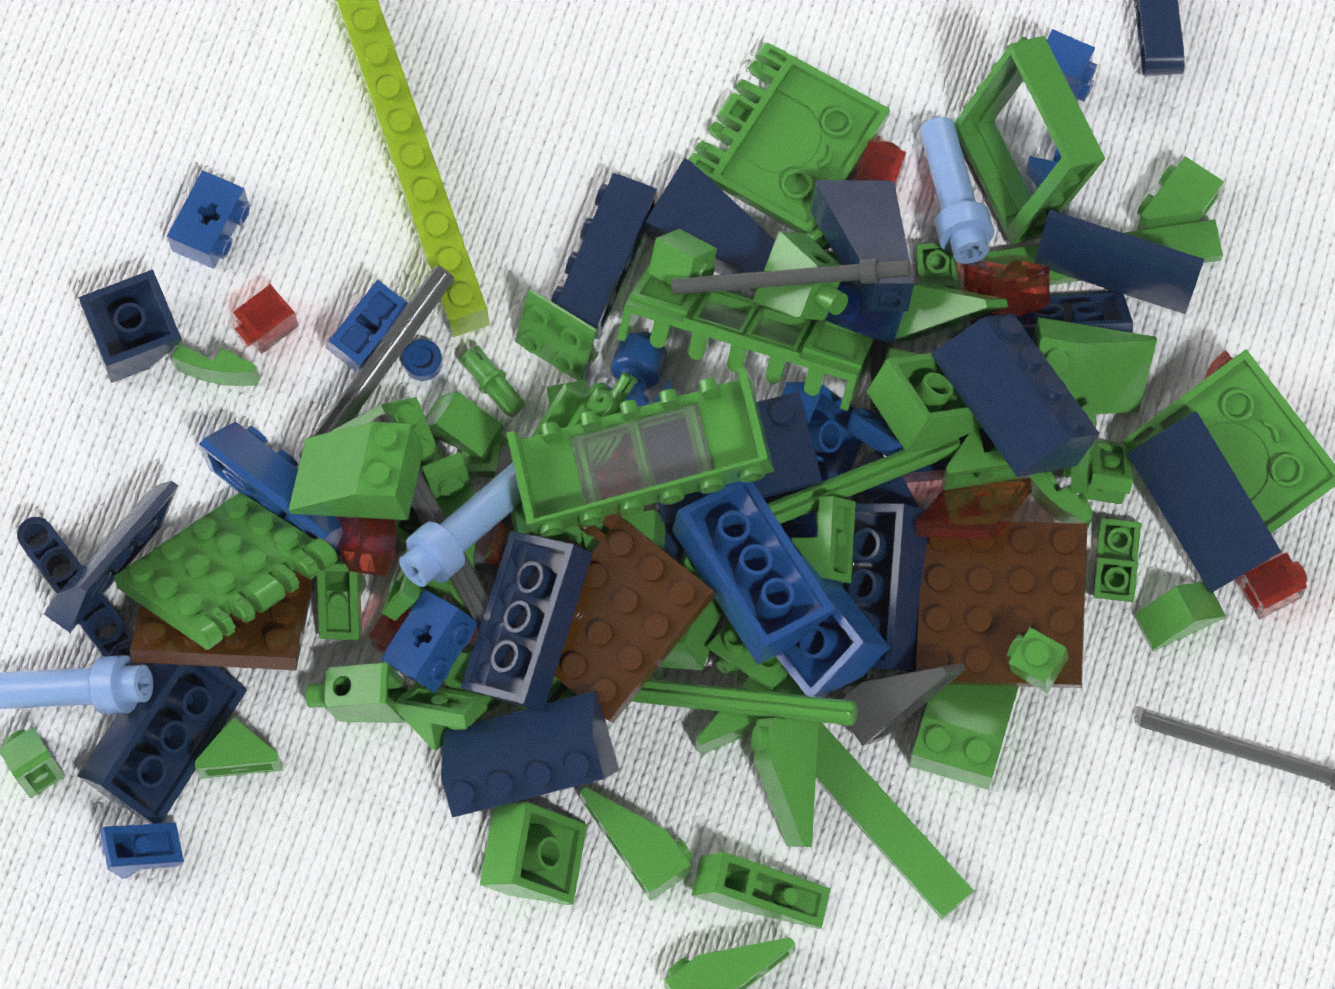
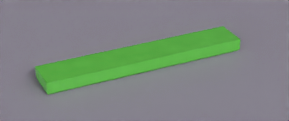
(1191, 238)
(888, 827)

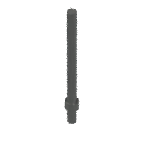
(867, 271)
(1238, 748)

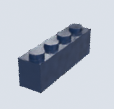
(606, 250)

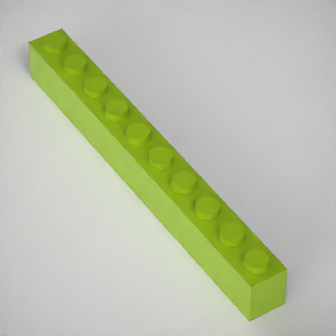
(413, 162)

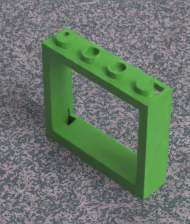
(1017, 211)

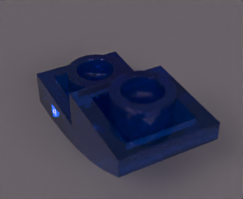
(856, 318)

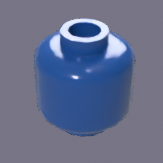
(640, 360)

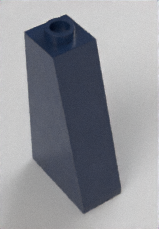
(708, 213)
(865, 223)

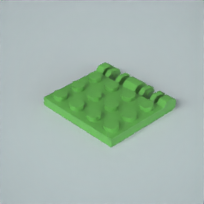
(792, 136)
(1259, 437)
(223, 565)

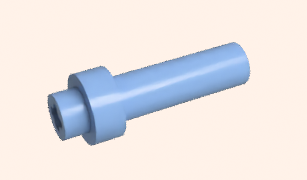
(963, 223)
(439, 549)
(110, 685)

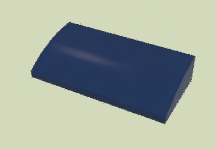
(1118, 261)
(1204, 502)
(111, 557)
(527, 620)

